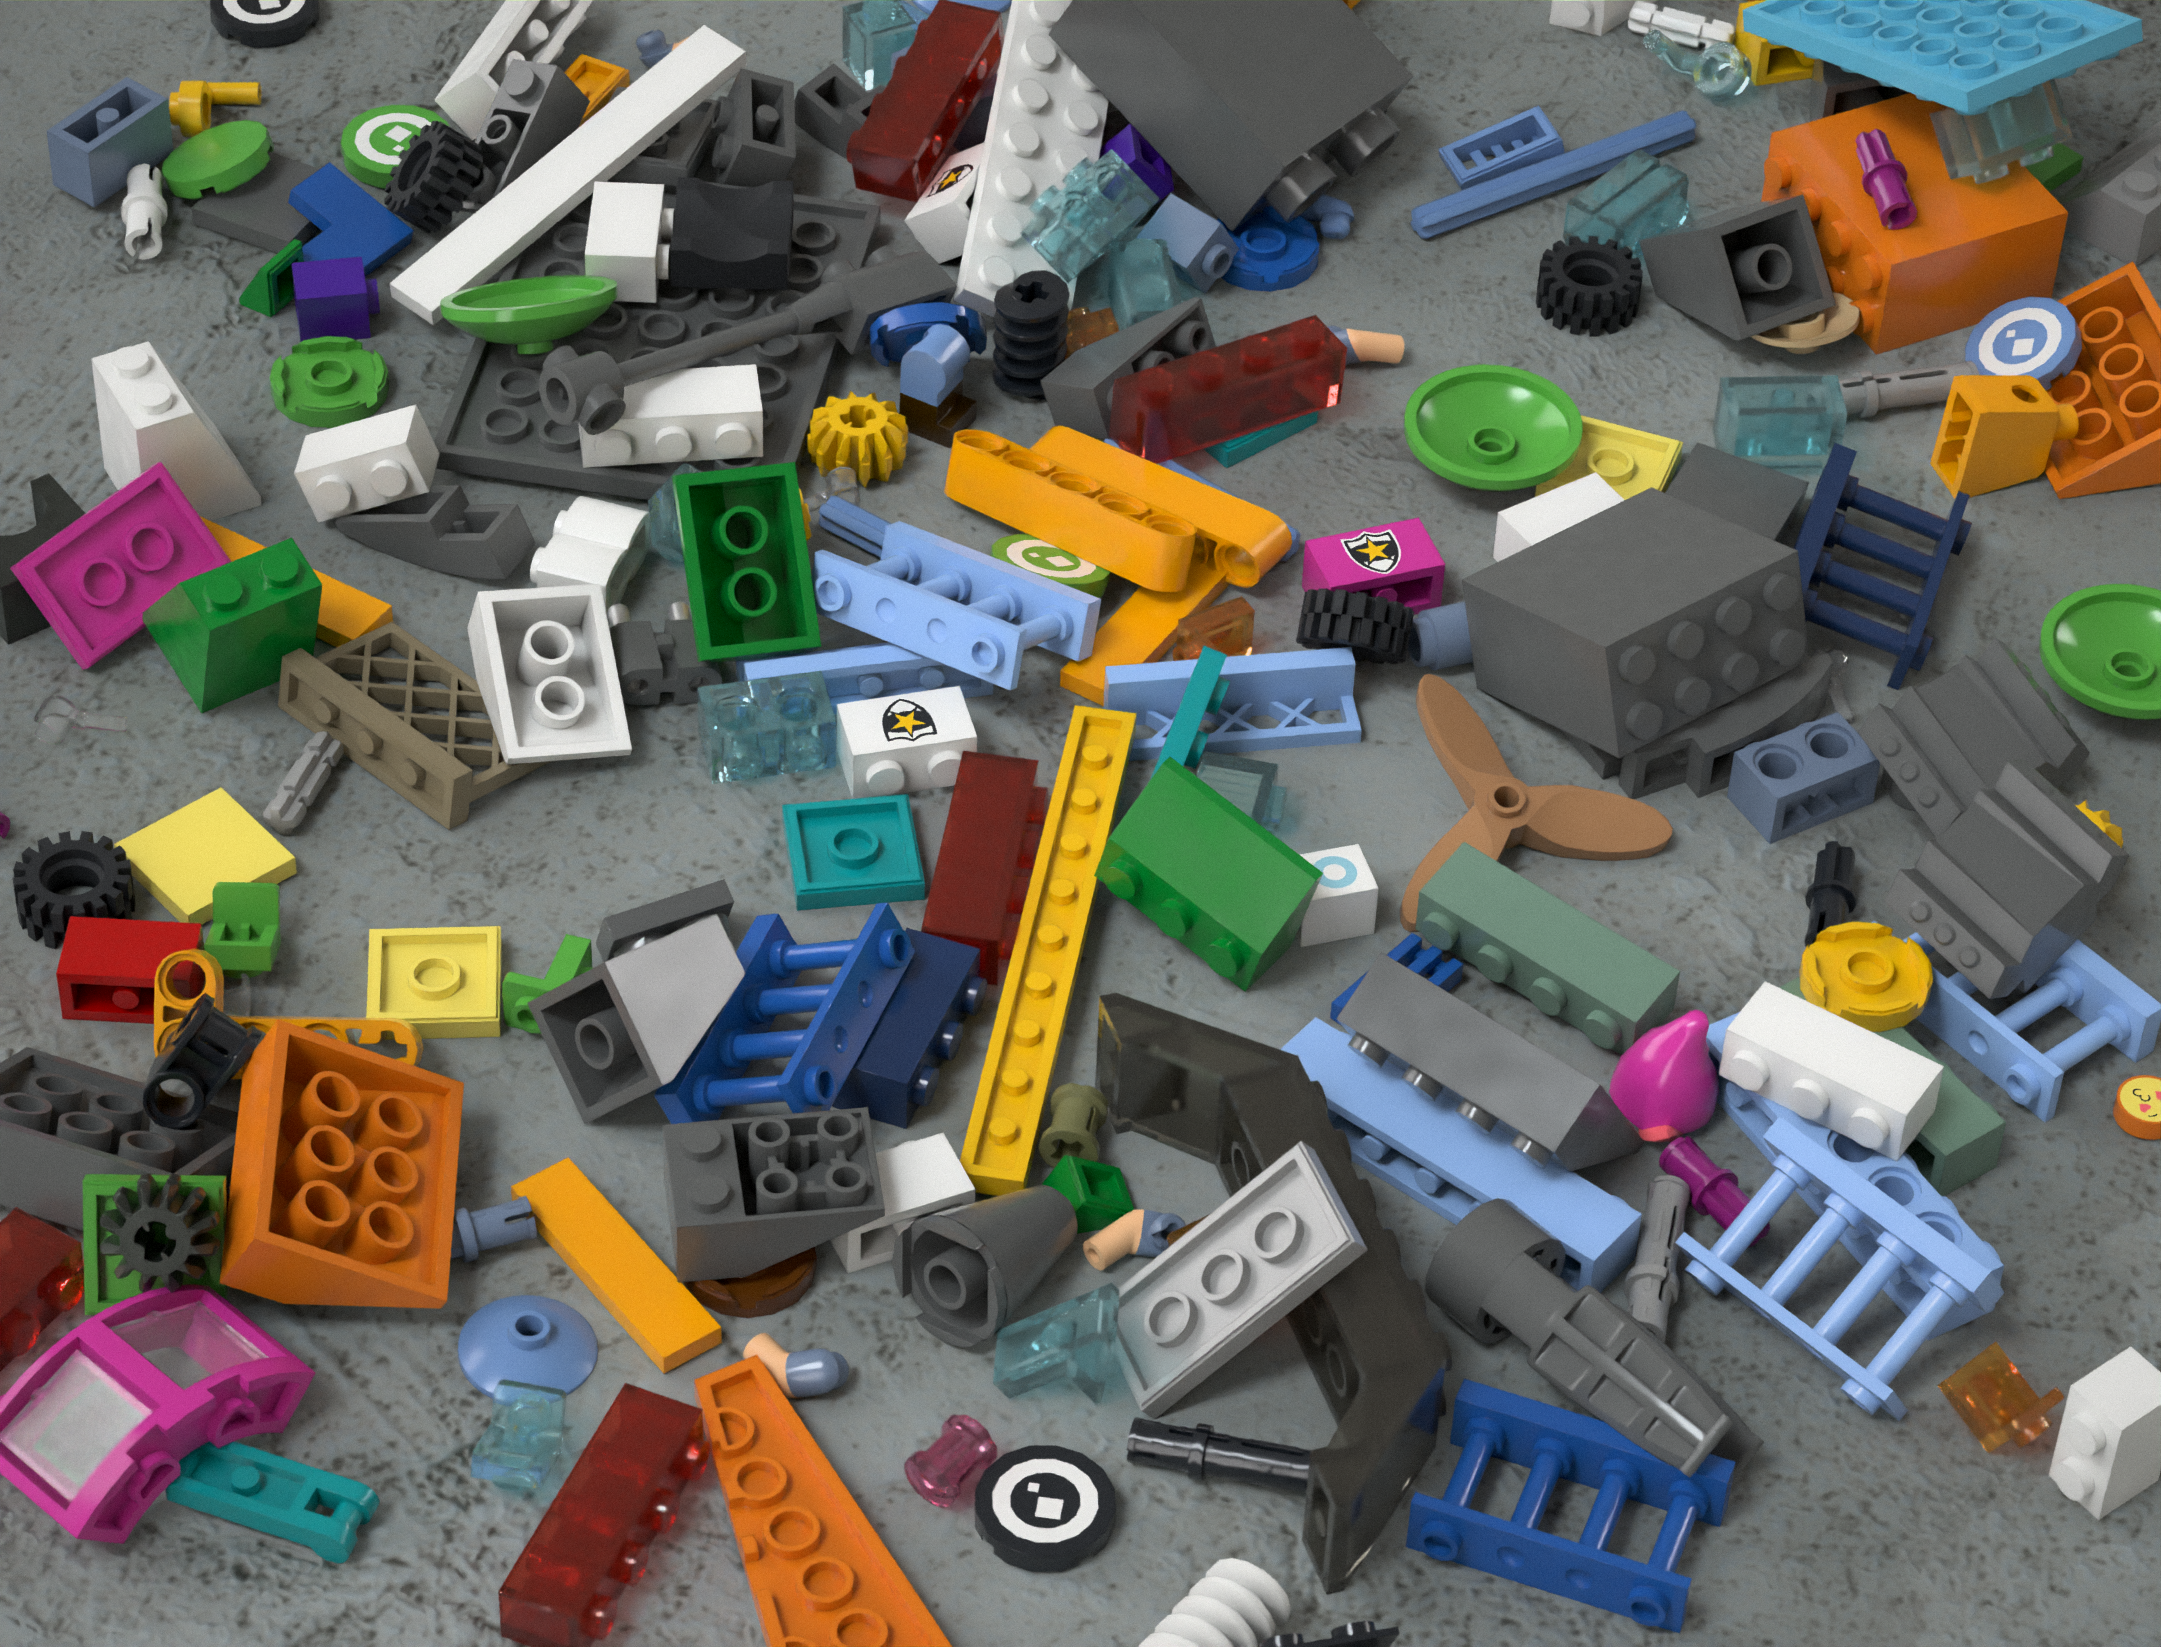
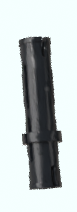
(1218, 1455)

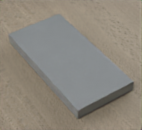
(1232, 1278)

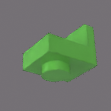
(245, 927)
(570, 961)

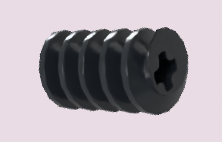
(1029, 332)

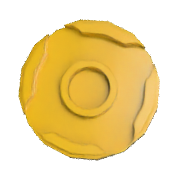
(1866, 975)

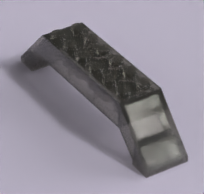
(1360, 1330)

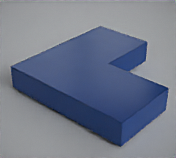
(350, 220)

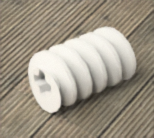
(1227, 1608)

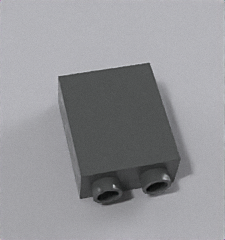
(1242, 92)

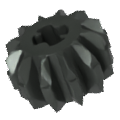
(135, 1237)

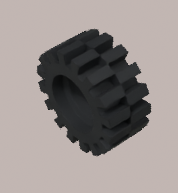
(433, 177)
(1589, 286)
(1367, 624)
(66, 866)

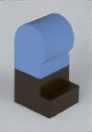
(934, 386)

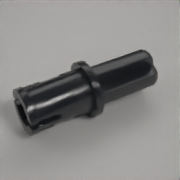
(1832, 893)

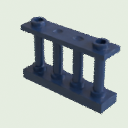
(1826, 528)

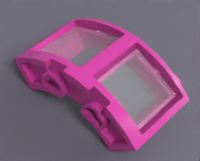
(130, 1395)

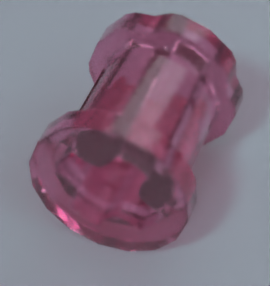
(950, 1460)

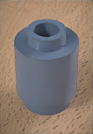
(1440, 637)

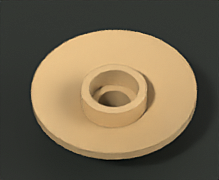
(1814, 330)

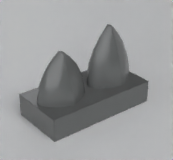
(660, 918)

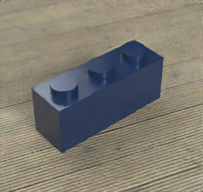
(916, 1031)

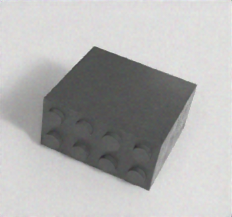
(1636, 621)

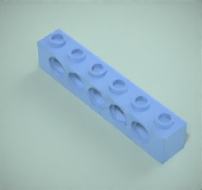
(1895, 1178)

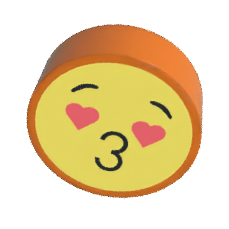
(2139, 1107)

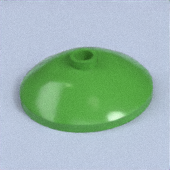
(530, 309)
(1493, 427)
(2107, 649)

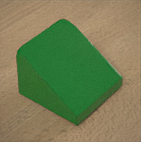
(273, 282)
(1093, 1189)

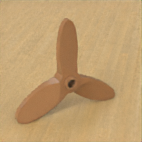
(1507, 812)

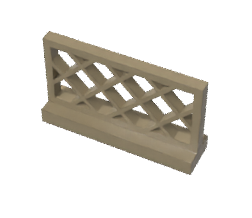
(391, 741)

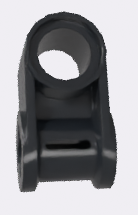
(202, 1053)

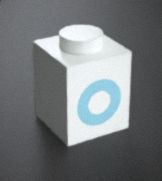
(1343, 900)

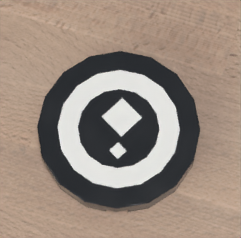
(264, 21)
(1045, 1508)

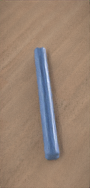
(1550, 175)

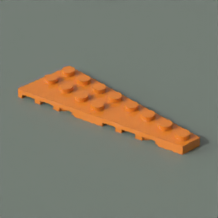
(800, 1535)

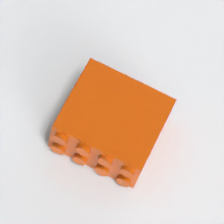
(1958, 256)

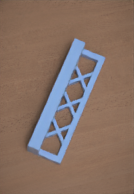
(867, 672)
(1286, 681)

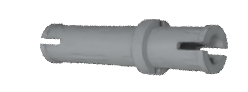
(1870, 392)
(1653, 1281)

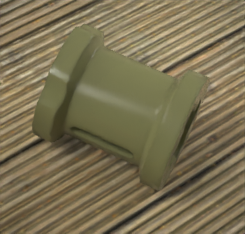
(1071, 1123)

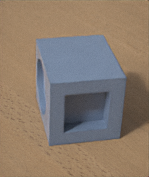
(1195, 241)

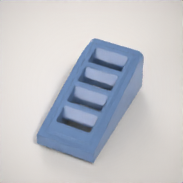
(1526, 136)

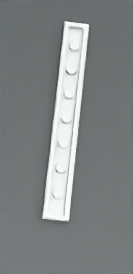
(569, 173)

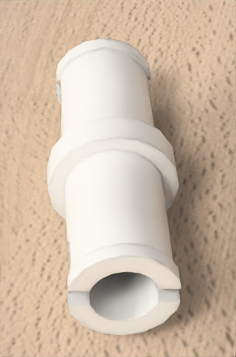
(144, 211)

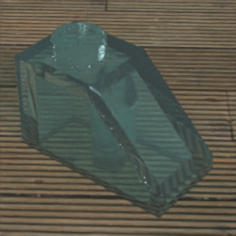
(873, 33)

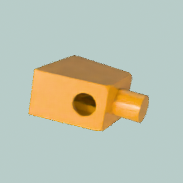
(1997, 432)

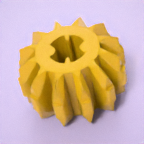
(858, 436)

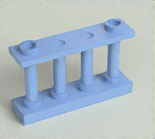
(955, 604)
(2081, 982)
(1849, 1202)

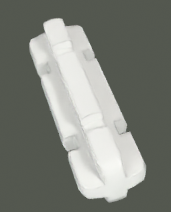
(1679, 25)

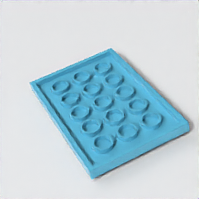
(1949, 49)

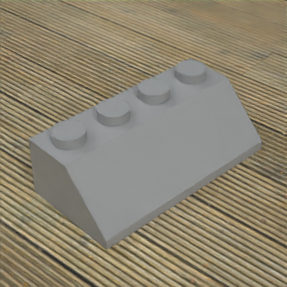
(2121, 202)

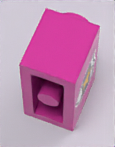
(1380, 560)

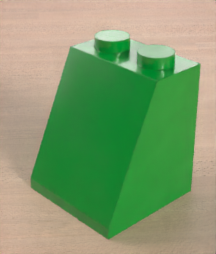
(237, 622)

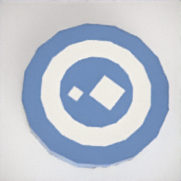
(2026, 339)

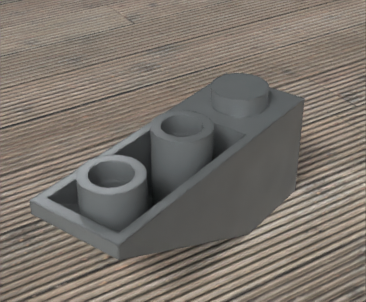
(525, 122)
(1083, 384)

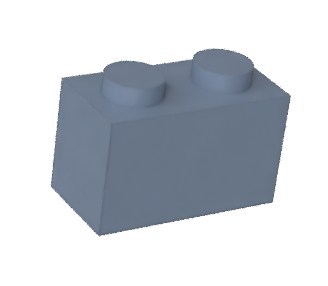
(107, 139)

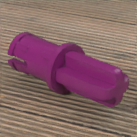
(1885, 180)
(1712, 1188)

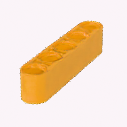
(1070, 510)
(1233, 530)

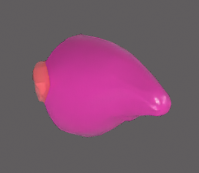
(1668, 1080)

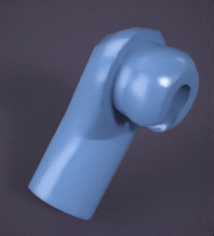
(1333, 216)

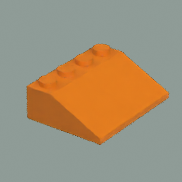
(2111, 389)
(341, 1176)

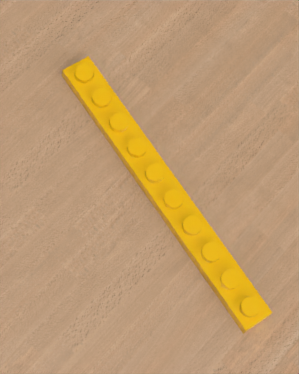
(1047, 952)

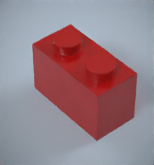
(113, 963)

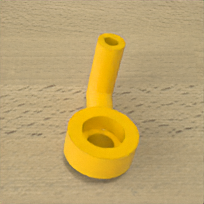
(192, 104)

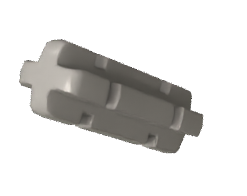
(303, 783)

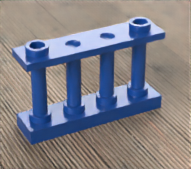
(819, 1054)
(1586, 1452)

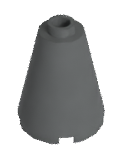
(981, 1260)

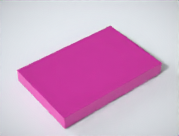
(118, 563)

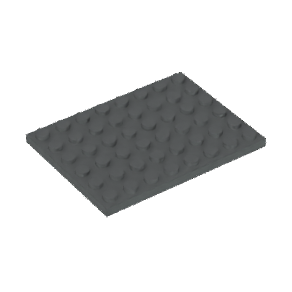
(496, 411)

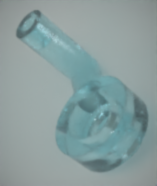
(1718, 72)

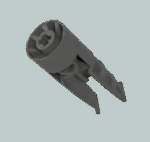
(1504, 1279)

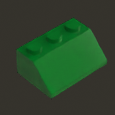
(746, 563)
(1208, 875)

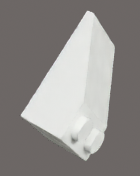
(549, 673)

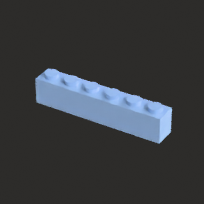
(1456, 1167)

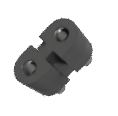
(658, 660)

